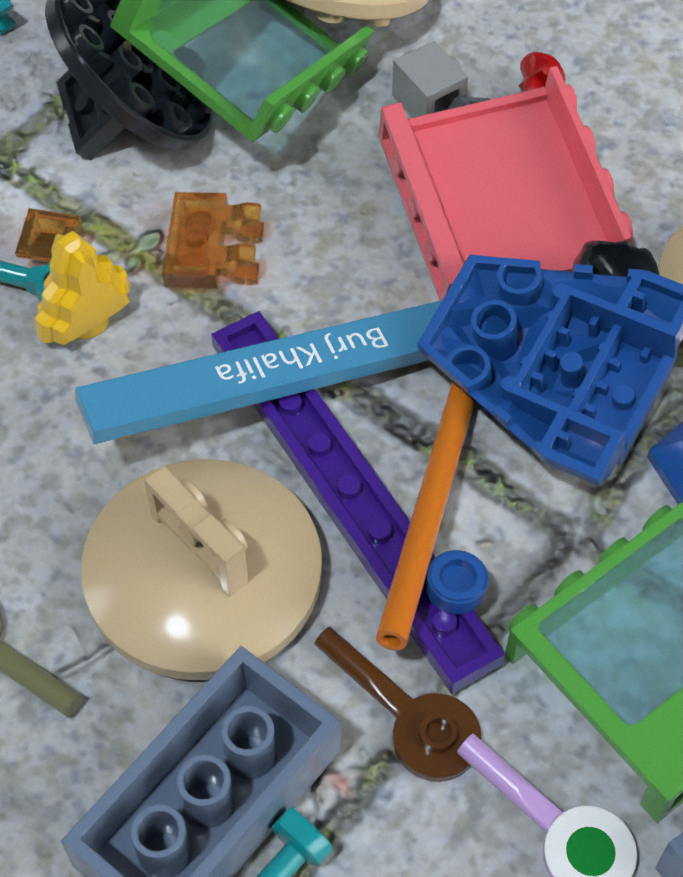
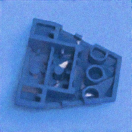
(560, 354)

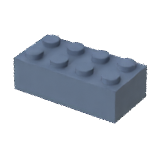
(210, 780)

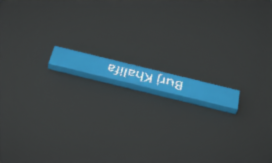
(252, 374)

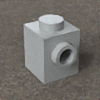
(427, 80)

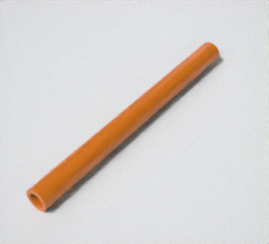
(425, 521)

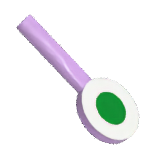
(577, 841)

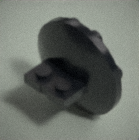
(116, 84)

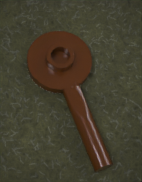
(425, 728)

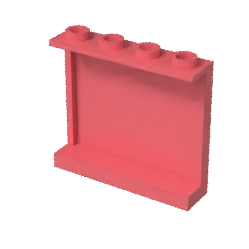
(502, 181)

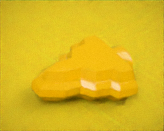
(79, 292)

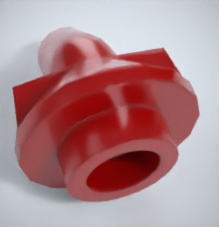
(535, 70)

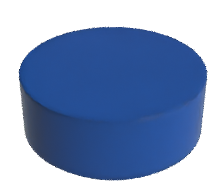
(456, 582)

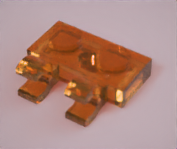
(197, 236)

